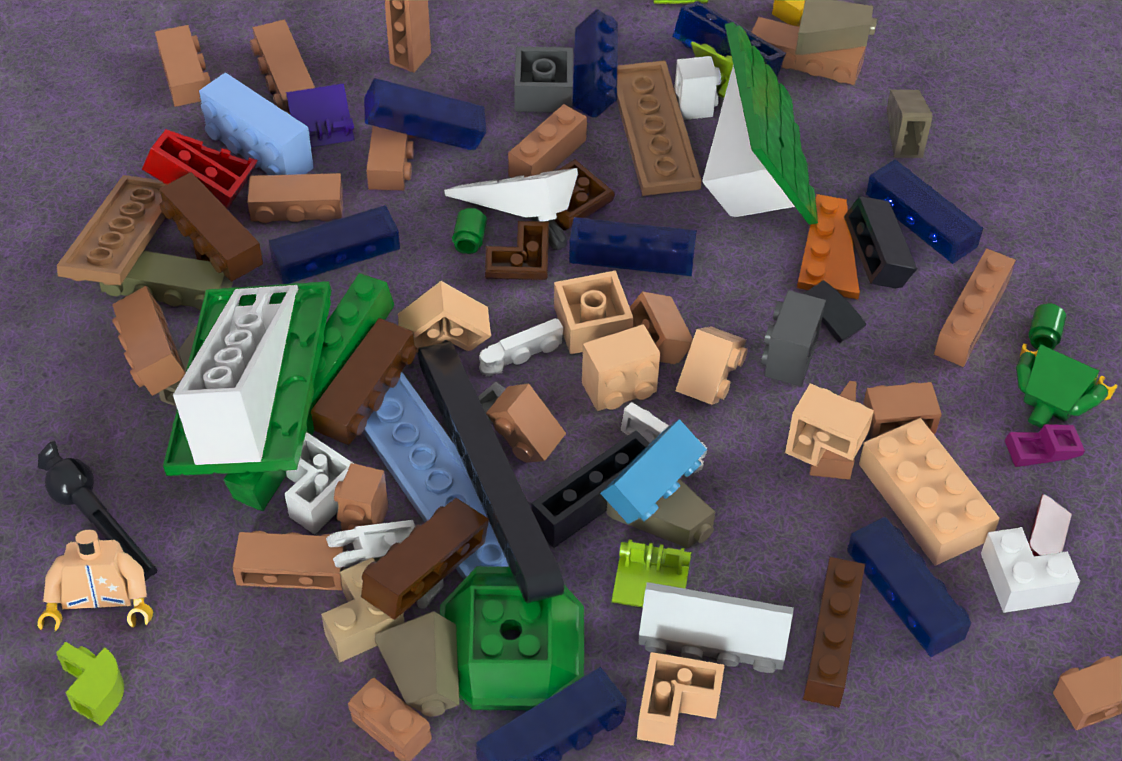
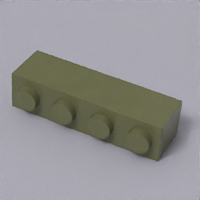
(170, 279)

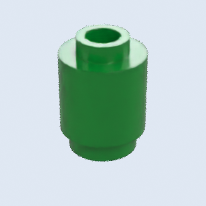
(469, 230)
(1047, 325)

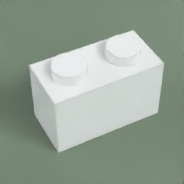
(696, 87)

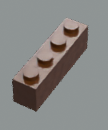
(210, 227)
(364, 382)
(423, 558)
(834, 632)

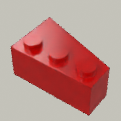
(218, 171)

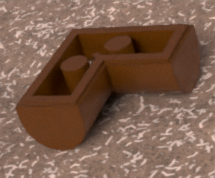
(587, 196)
(526, 260)

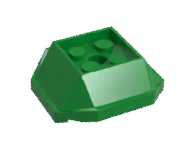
(519, 671)

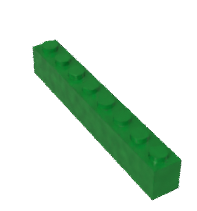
(344, 331)

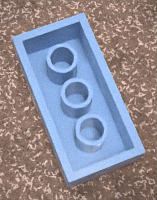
(255, 127)

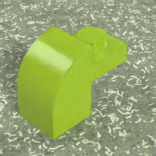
(98, 682)

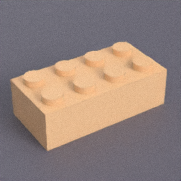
(928, 491)

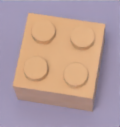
(591, 308)
(620, 368)

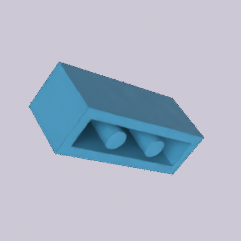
(655, 473)

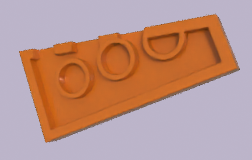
(830, 250)

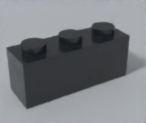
(880, 242)

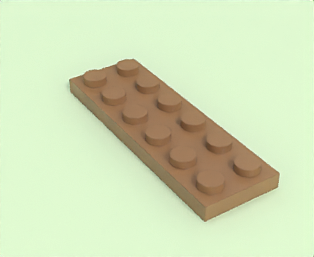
(655, 129)
(115, 233)

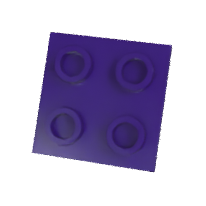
(324, 113)

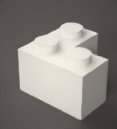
(312, 496)
(1026, 579)

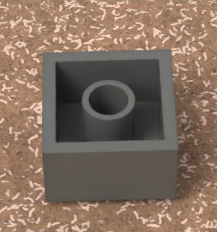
(543, 78)
(792, 337)

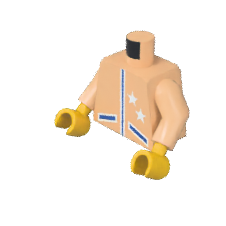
(94, 577)

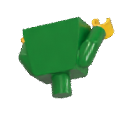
(1058, 385)

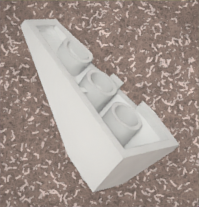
(527, 197)

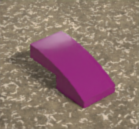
(1048, 445)

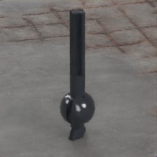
(72, 482)

